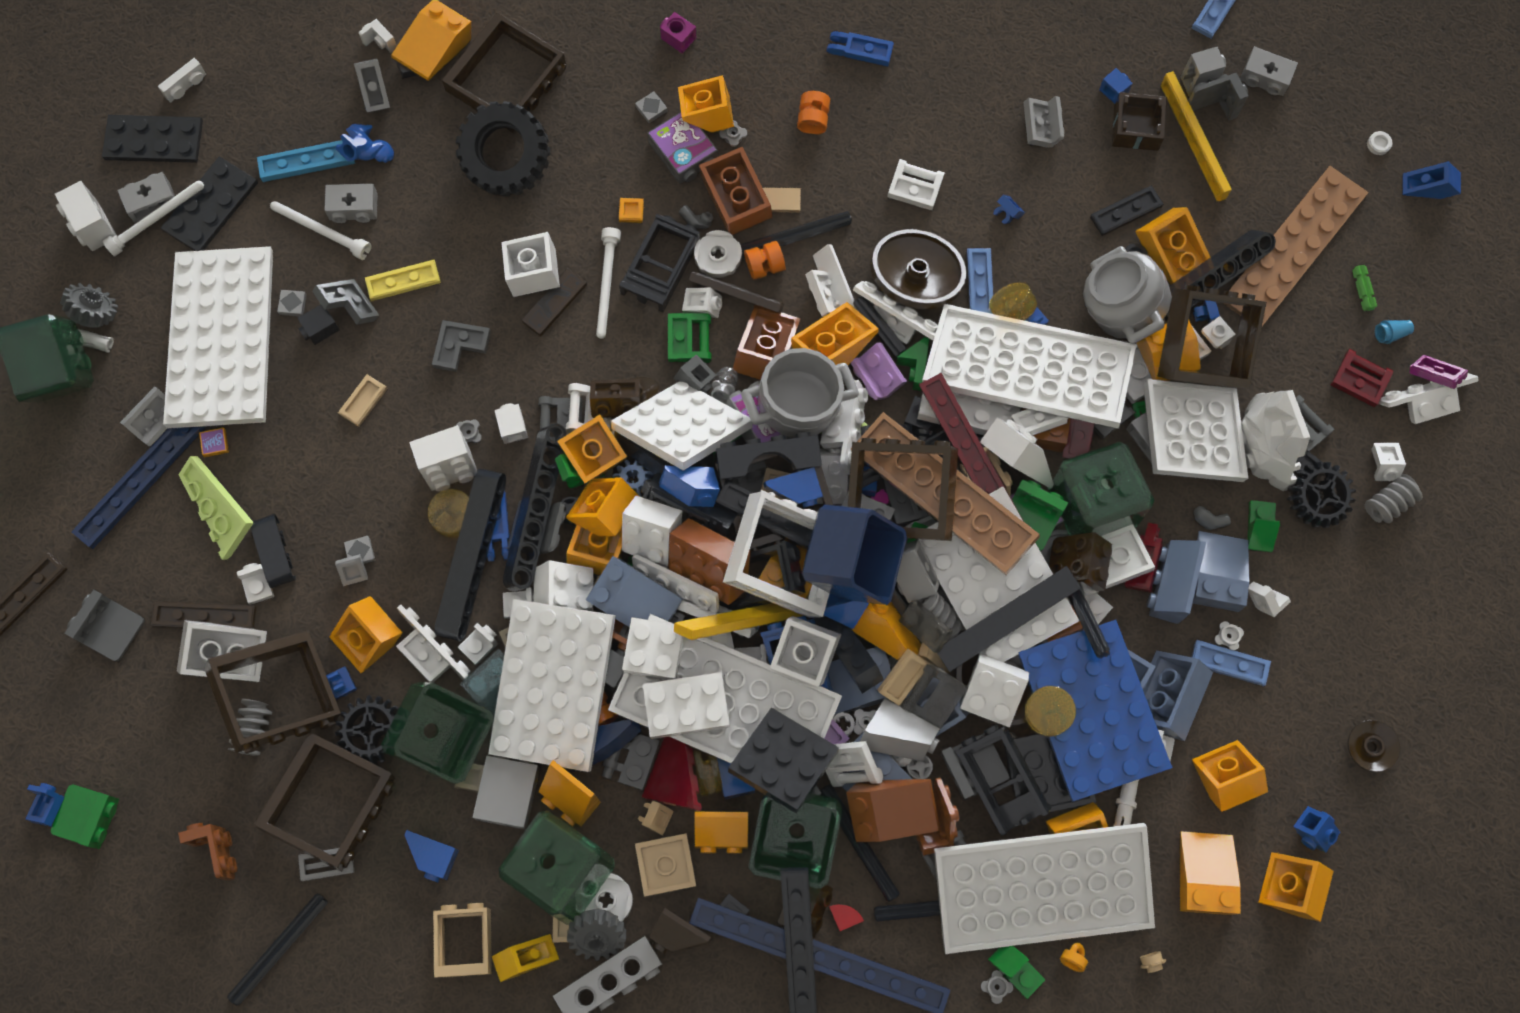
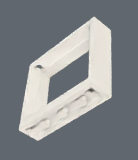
(734, 574)

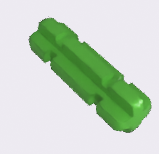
(1364, 288)

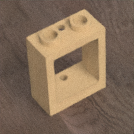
(451, 911)

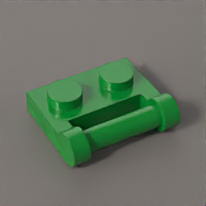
(681, 336)

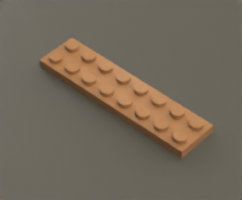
(1300, 240)
(977, 516)

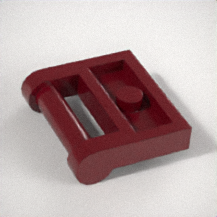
(1359, 383)

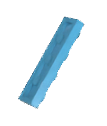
(301, 161)

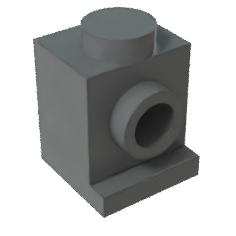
(696, 375)

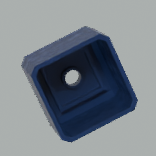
(854, 554)

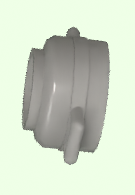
(1127, 294)
(800, 392)

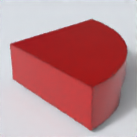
(845, 916)

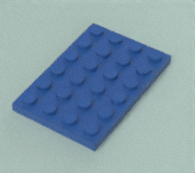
(1113, 726)

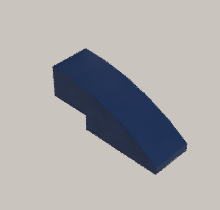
(612, 738)

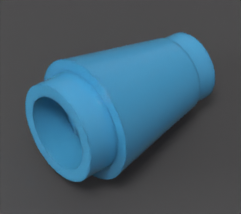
(1393, 330)

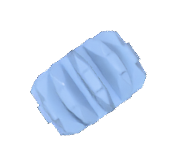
(634, 470)

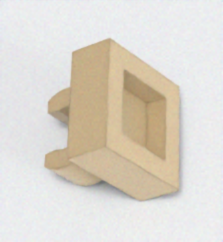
(656, 817)

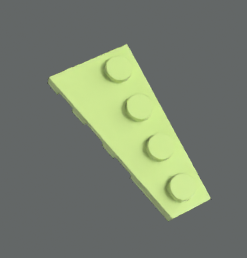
(216, 506)

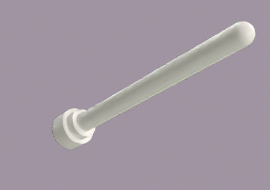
(610, 238)
(116, 243)
(356, 246)

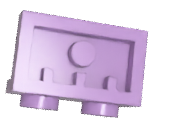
(878, 372)

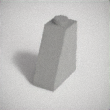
(900, 733)

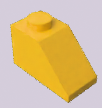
(524, 957)

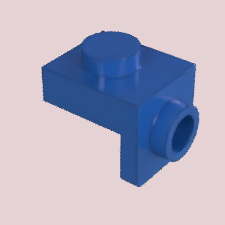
(44, 805)

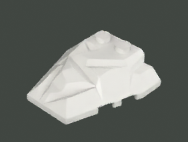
(1274, 437)

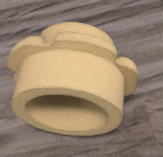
(1152, 962)

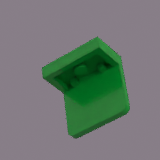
(1039, 509)
(84, 816)

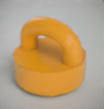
(1074, 960)

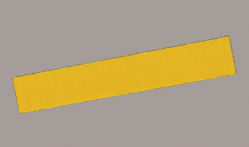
(1195, 137)
(732, 621)

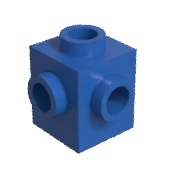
(1316, 829)

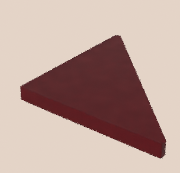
(673, 776)

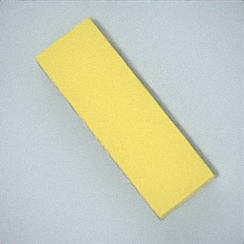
(402, 280)

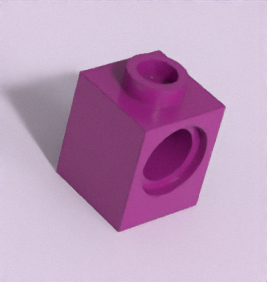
(680, 40)

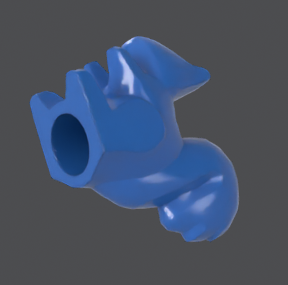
(361, 147)

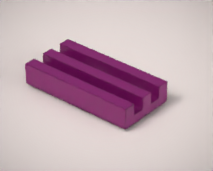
(1438, 371)

